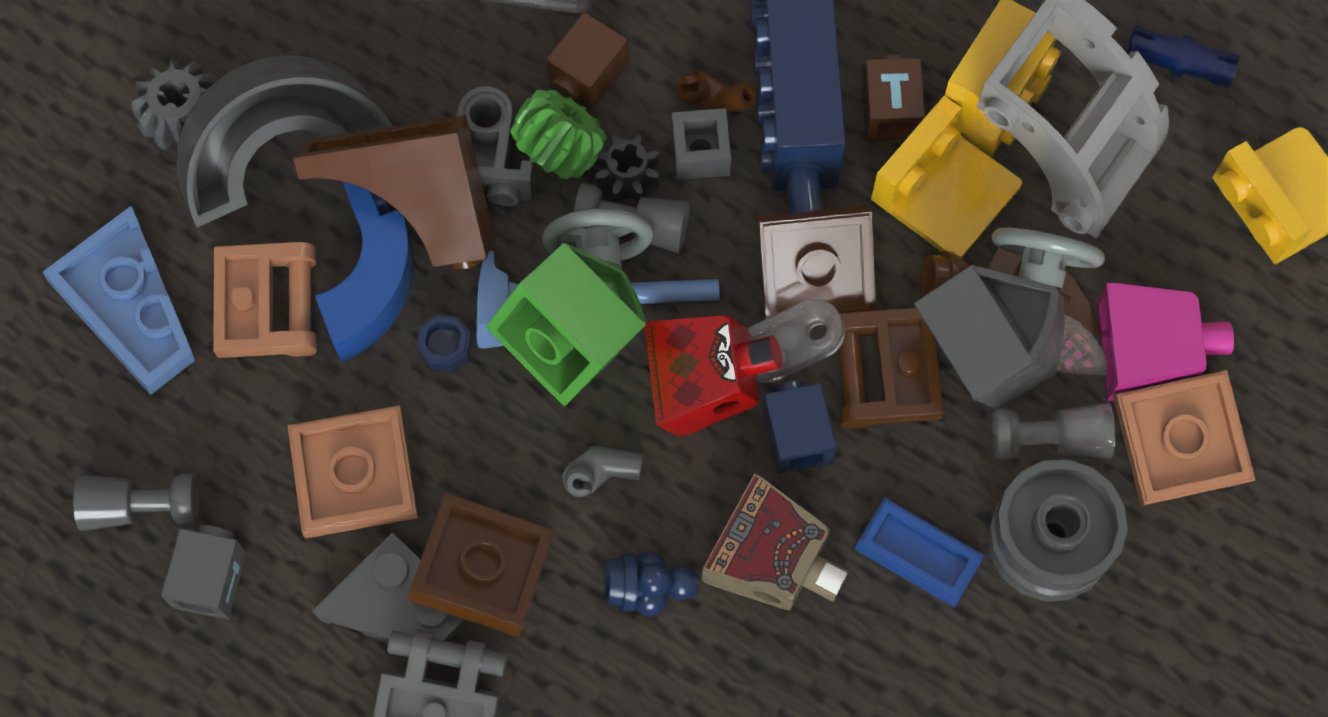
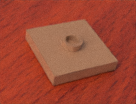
(1183, 438)
(352, 472)

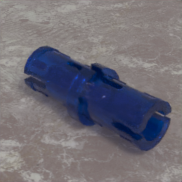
(1184, 56)

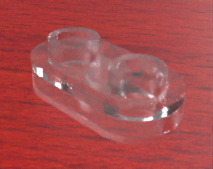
(793, 331)

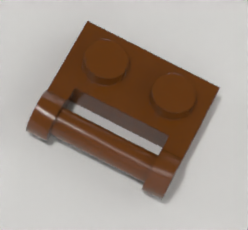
(905, 367)

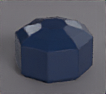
(444, 343)

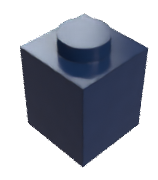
(798, 426)

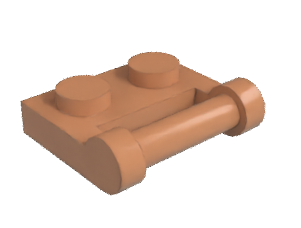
(246, 300)

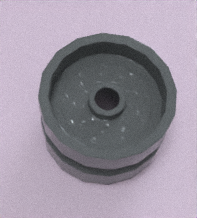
(1075, 503)

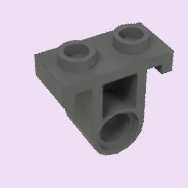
(495, 147)

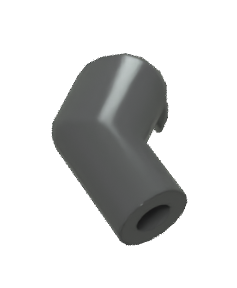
(597, 466)

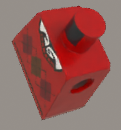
(705, 370)

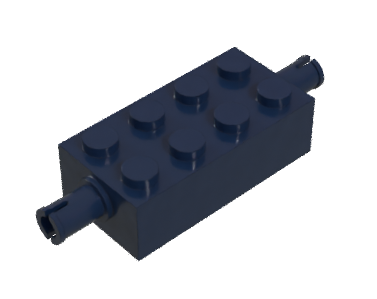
(798, 97)

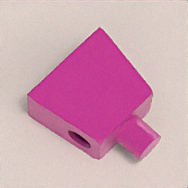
(1155, 336)

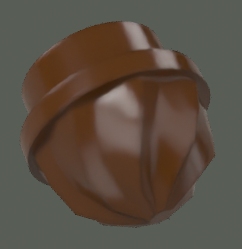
(940, 269)

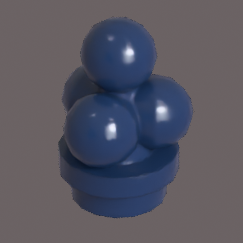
(645, 581)

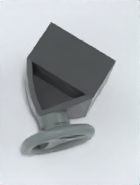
(1003, 327)

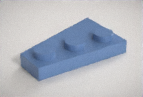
(124, 301)

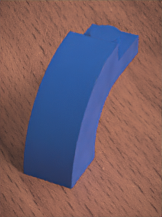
(379, 285)

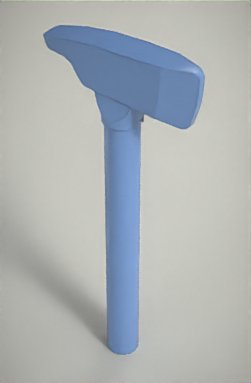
(495, 289)

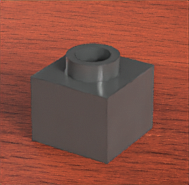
(704, 130)

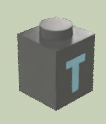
(204, 572)

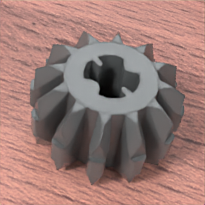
(159, 98)

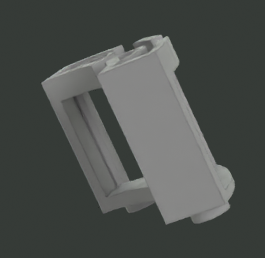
(1113, 134)

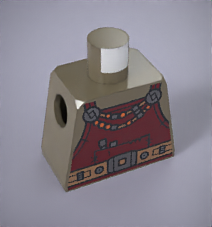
(772, 550)

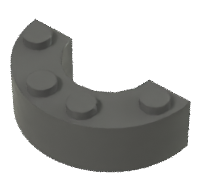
(252, 108)

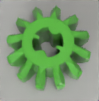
(558, 134)

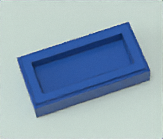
(919, 552)

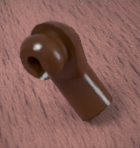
(711, 93)

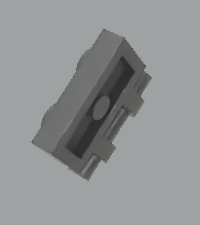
(423, 697)

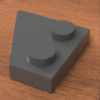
(376, 597)

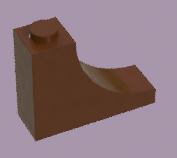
(424, 173)

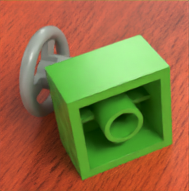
(577, 303)

